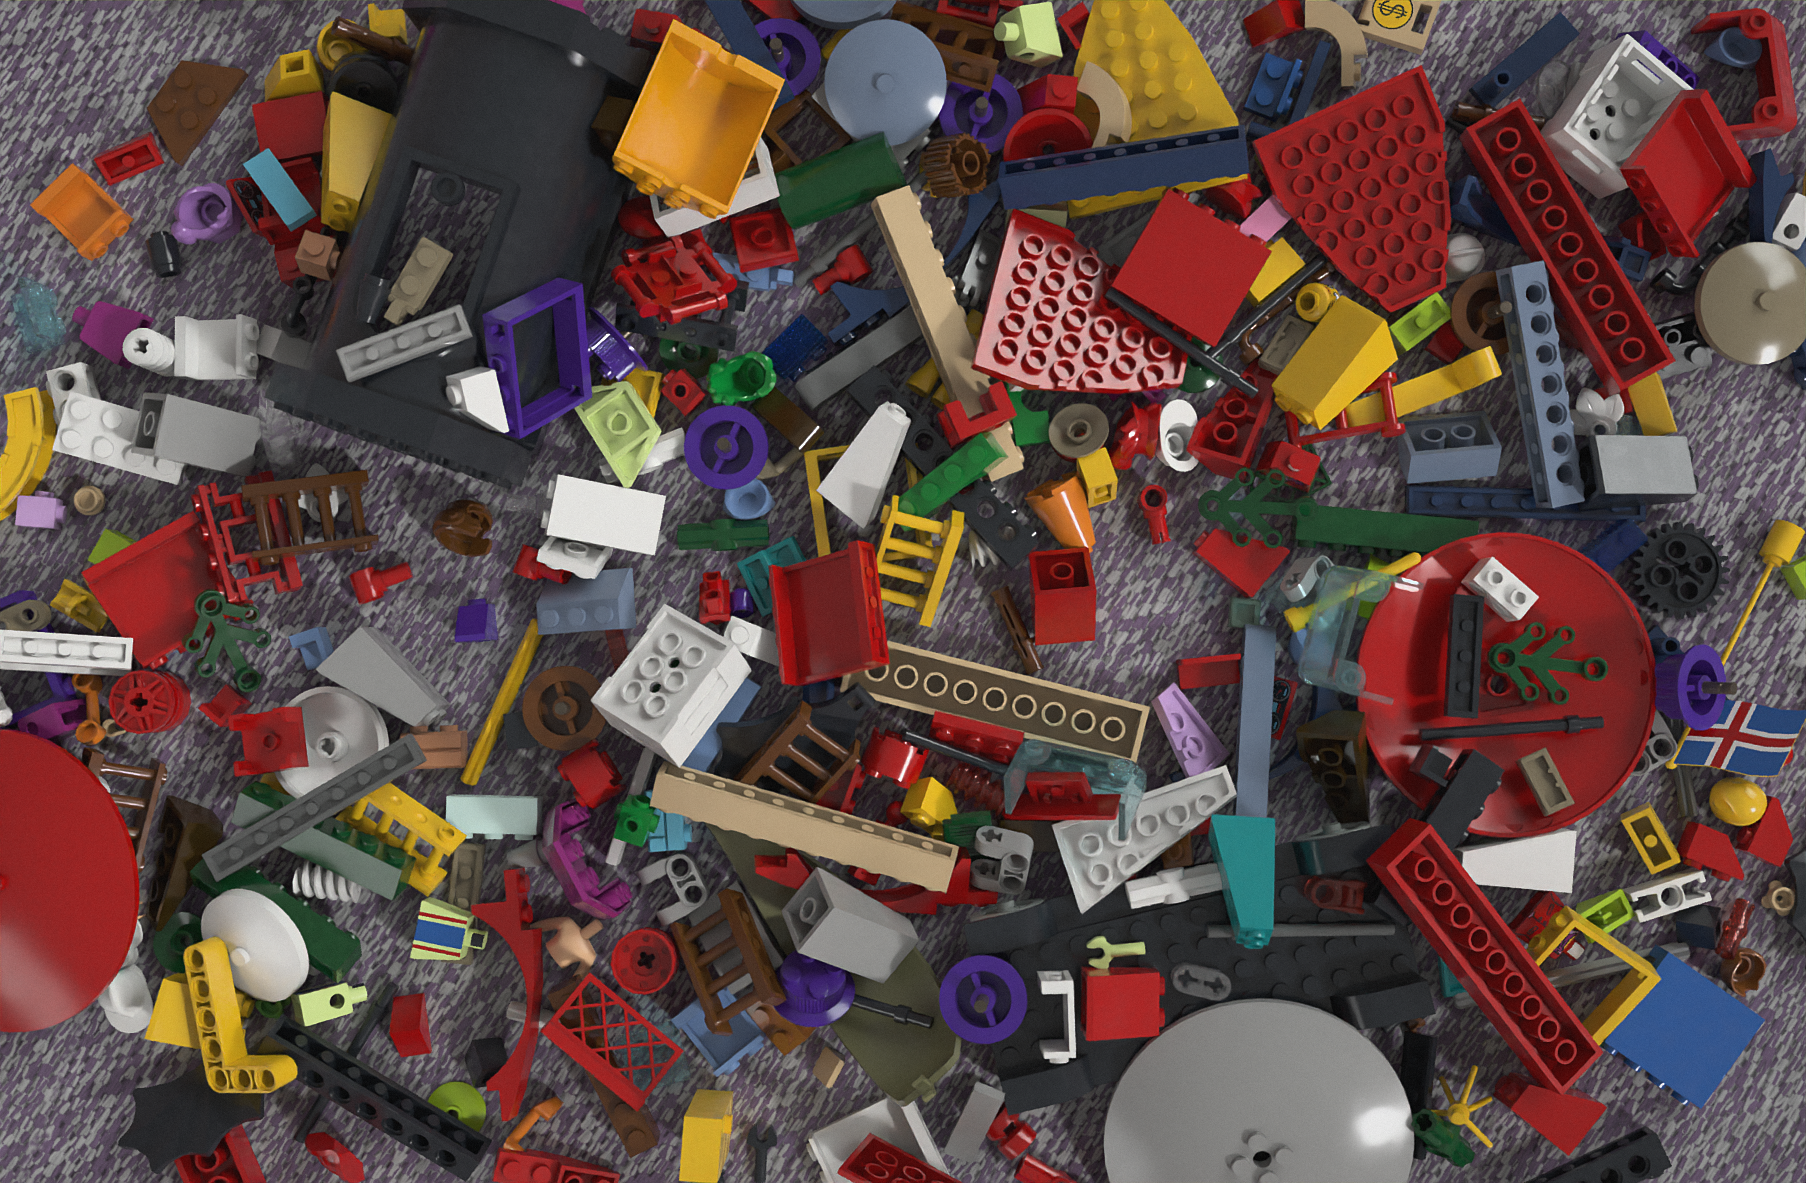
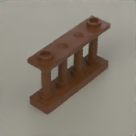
(965, 47)
(291, 492)
(782, 744)
(154, 776)
(754, 961)

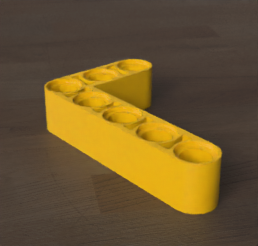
(1429, 388)
(221, 1030)

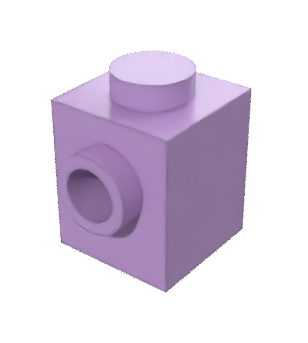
(40, 511)

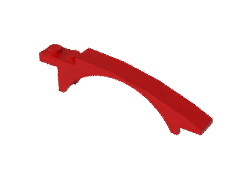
(794, 870)
(512, 922)

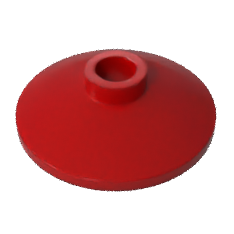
(638, 219)

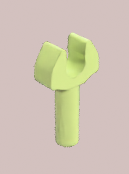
(1112, 951)

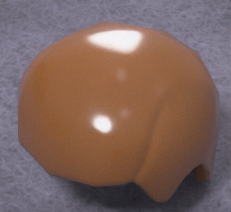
(1743, 971)

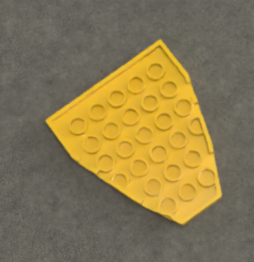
(1162, 78)

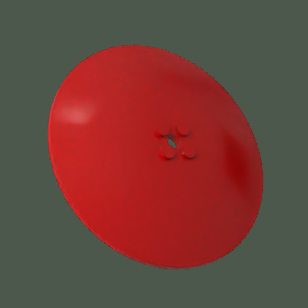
(1407, 661)
(62, 884)

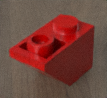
(1767, 837)
(1709, 849)

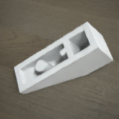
(753, 640)

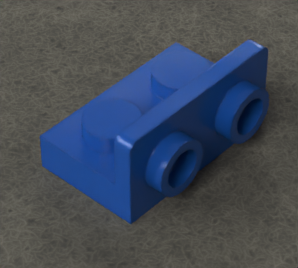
(1272, 87)

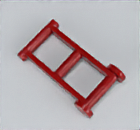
(1388, 428)

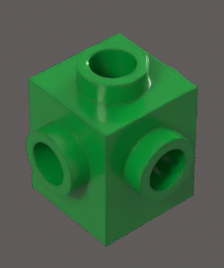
(635, 820)

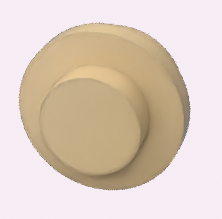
(89, 500)

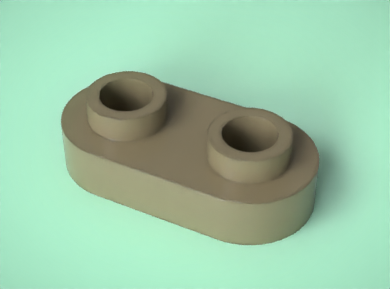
(17, 619)

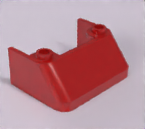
(1776, 109)

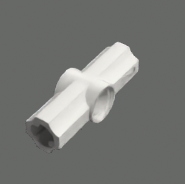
(667, 448)
(1173, 885)

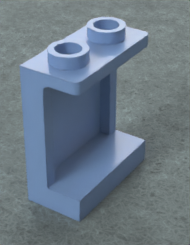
(720, 1050)

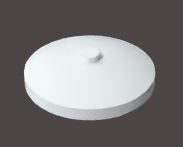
(338, 735)
(261, 943)

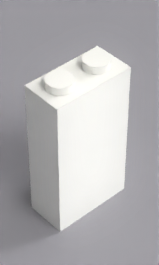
(603, 514)

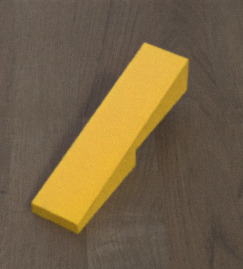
(1652, 406)

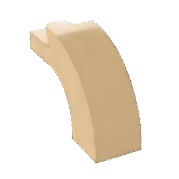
(1340, 24)
(1112, 104)

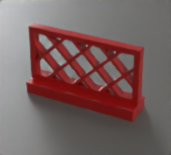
(595, 1063)

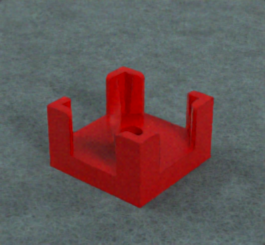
(996, 413)
(270, 741)

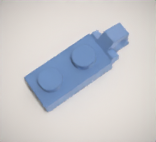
(760, 279)

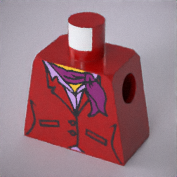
(650, 29)
(1295, 462)
(1536, 917)

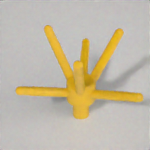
(1459, 1111)

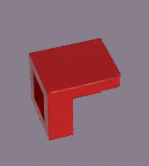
(1075, 23)
(224, 704)

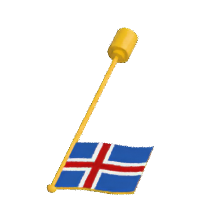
(1749, 735)

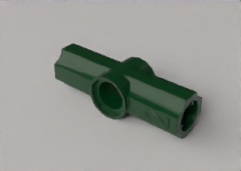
(723, 535)
(1442, 1138)

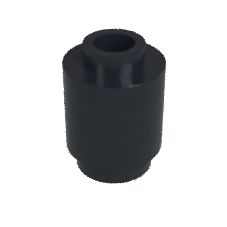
(164, 254)

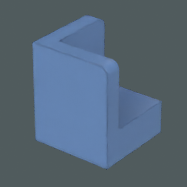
(314, 646)

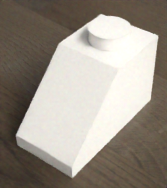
(478, 397)

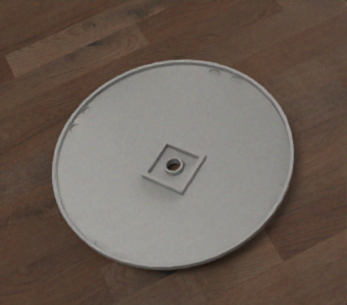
(1255, 1082)

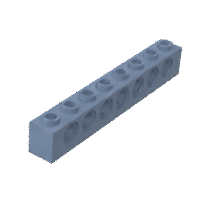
(1532, 399)

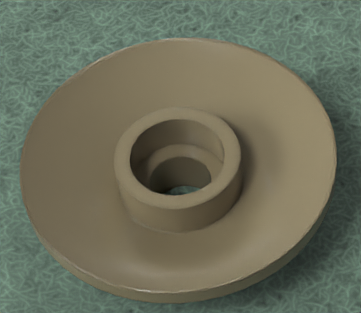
(1076, 420)

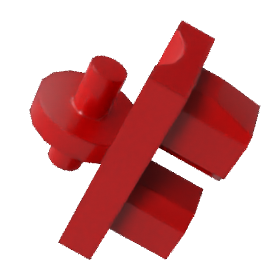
(714, 599)

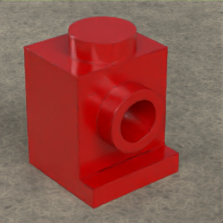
(694, 391)

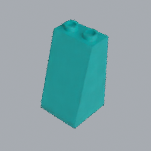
(1246, 865)

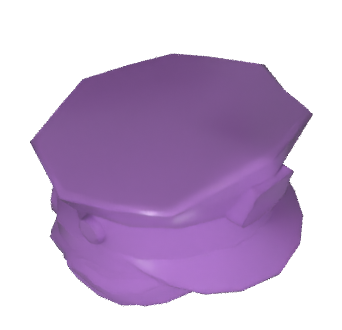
(206, 214)

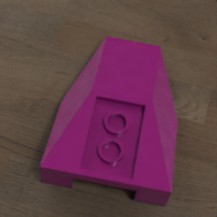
(571, 871)

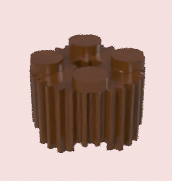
(956, 165)

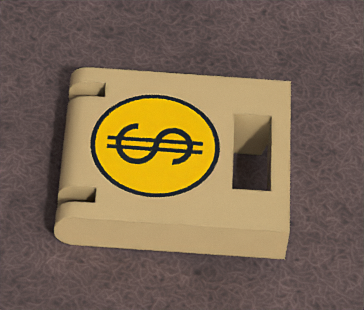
(1393, 20)

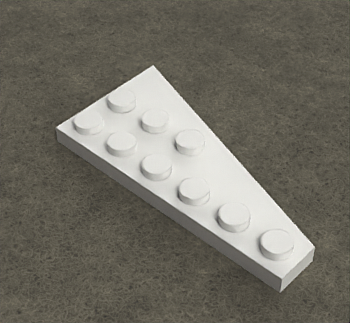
(1102, 862)

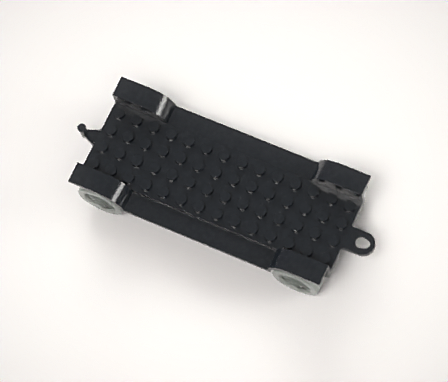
(1353, 977)

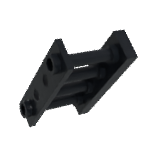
(692, 328)

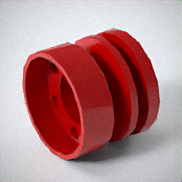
(166, 696)
(627, 962)

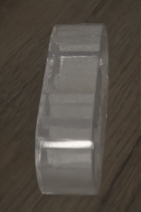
(1201, 974)

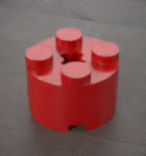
(893, 758)
(592, 775)

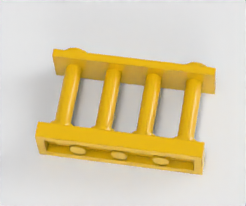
(942, 556)
(421, 823)

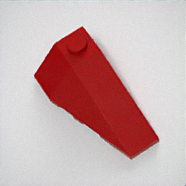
(1234, 427)

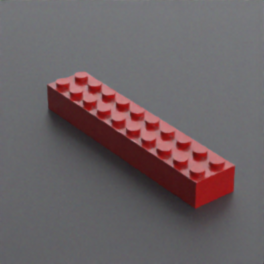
(1560, 232)
(1484, 955)

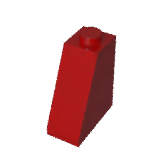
(1049, 92)
(1241, 567)

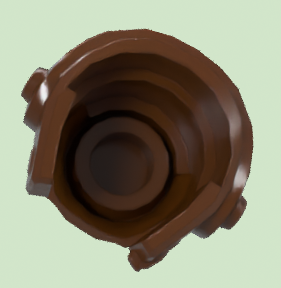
(463, 526)

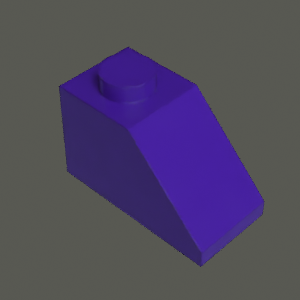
(476, 622)

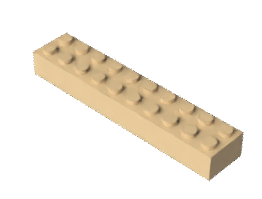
(1005, 699)

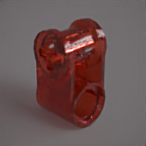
(1341, 895)

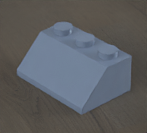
(1448, 447)
(588, 604)

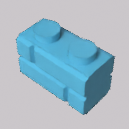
(671, 831)

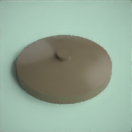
(1753, 303)

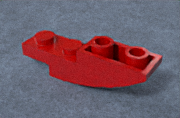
(547, 1167)

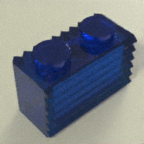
(795, 349)
(1615, 544)

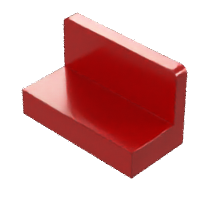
(1208, 671)

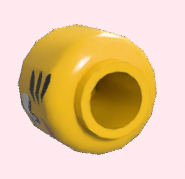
(1315, 301)

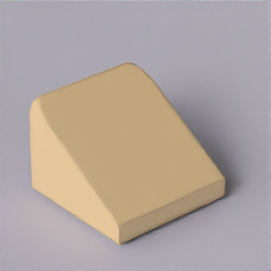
(829, 1066)

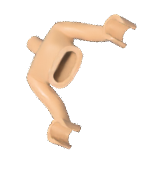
(571, 942)

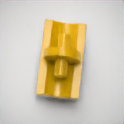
(80, 605)

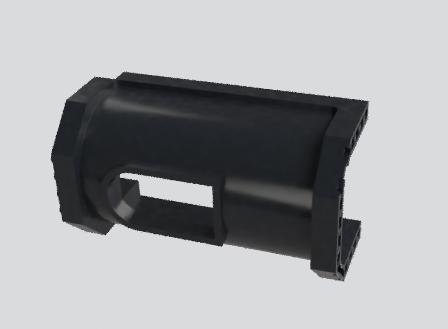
(509, 108)

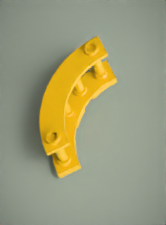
(28, 446)

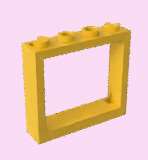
(818, 509)
(1624, 995)

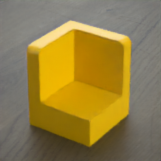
(388, 22)

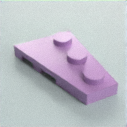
(1189, 735)

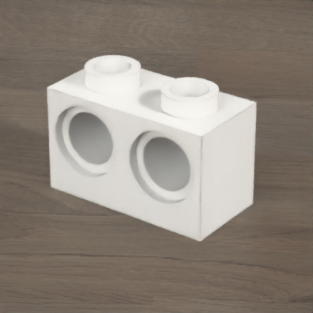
(84, 384)
(1500, 589)

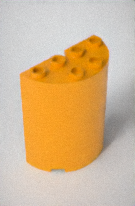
(696, 123)

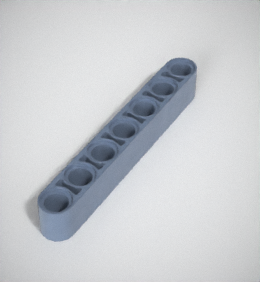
(1254, 721)

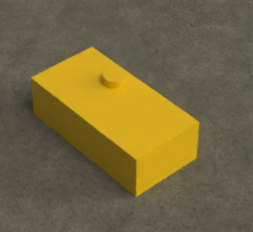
(706, 1136)

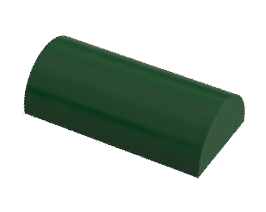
(838, 181)

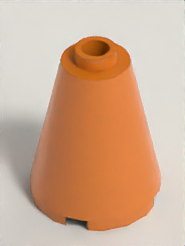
(1064, 510)

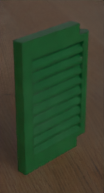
(962, 831)

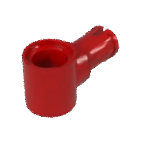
(850, 267)
(1155, 515)
(529, 567)
(372, 583)

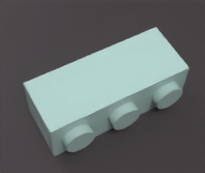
(495, 815)

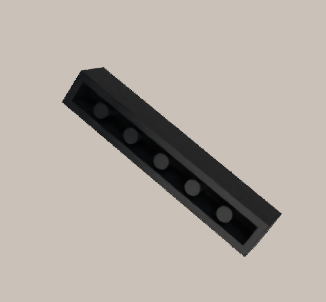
(1450, 815)

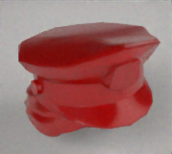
(1234, 197)
(1135, 435)

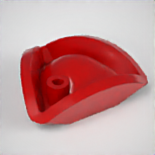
(335, 1157)

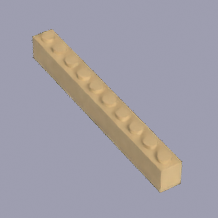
(938, 312)
(804, 826)

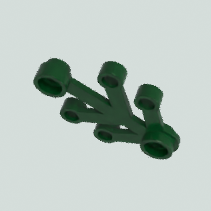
(1252, 507)
(225, 636)
(1540, 663)

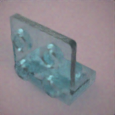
(38, 316)
(661, 1053)

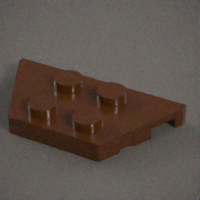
(192, 103)

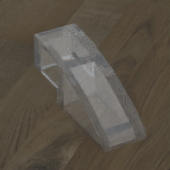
(276, 433)

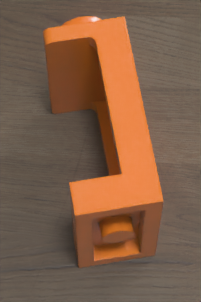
(82, 212)

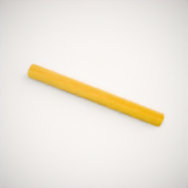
(502, 704)

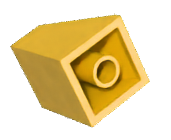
(174, 1015)

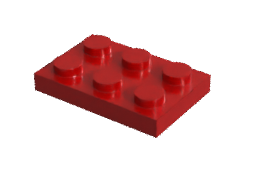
(976, 736)

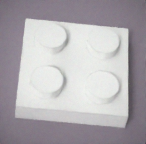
(577, 557)

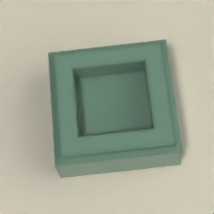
(1243, 612)

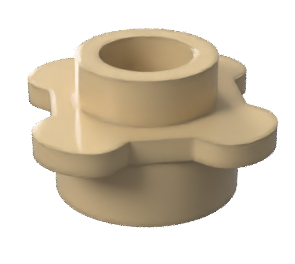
(1785, 904)

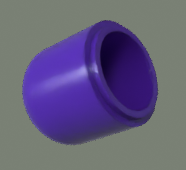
(741, 599)

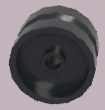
(365, 70)

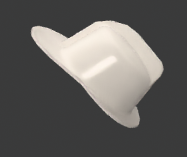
(1464, 257)
(1174, 434)
(128, 1001)

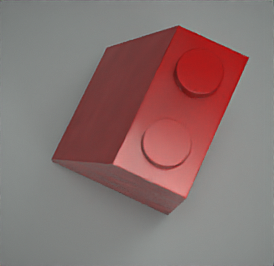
(1062, 596)
(1121, 1002)
(1557, 1118)

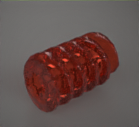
(977, 787)

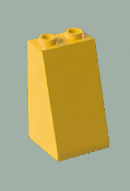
(349, 152)
(1335, 363)

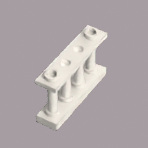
(65, 653)

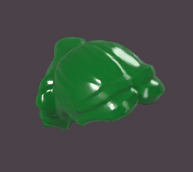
(741, 378)

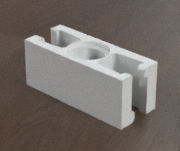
(1677, 899)

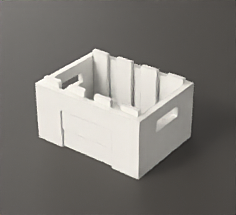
(1637, 101)
(689, 695)

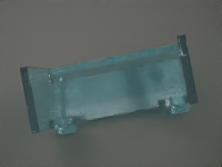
(1332, 623)
(1101, 770)

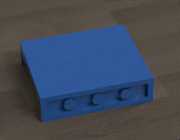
(1684, 1031)

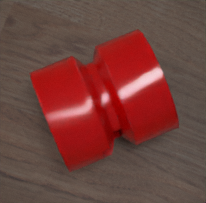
(1015, 1138)

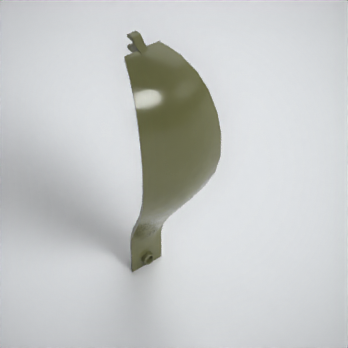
(896, 1056)

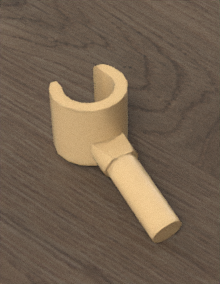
(111, 731)

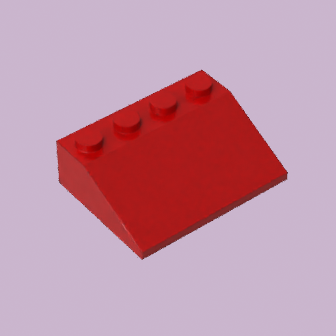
(884, 1163)

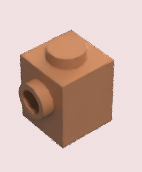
(318, 255)

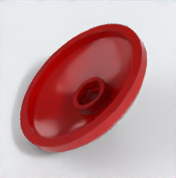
(1045, 128)

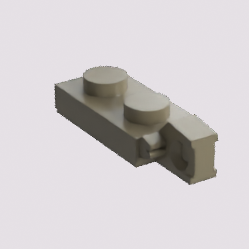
(417, 280)

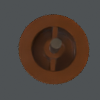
(1479, 314)
(560, 708)

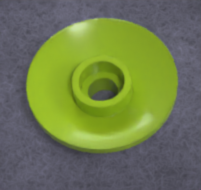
(464, 1100)

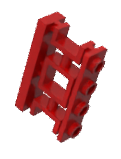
(222, 543)

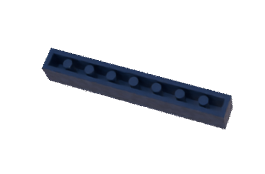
(1124, 167)

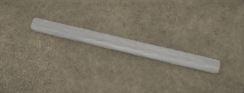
(1588, 971)

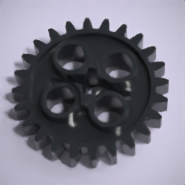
(1689, 547)

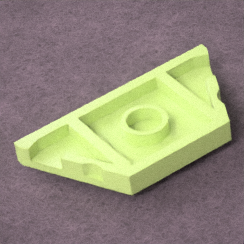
(620, 428)

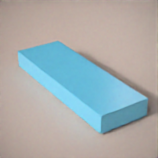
(279, 189)

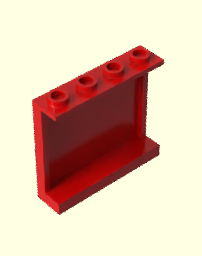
(1686, 170)
(1191, 267)
(153, 589)
(829, 616)

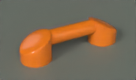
(89, 731)
(545, 1109)

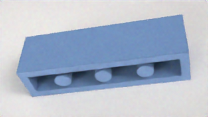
(710, 744)

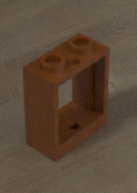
(789, 111)

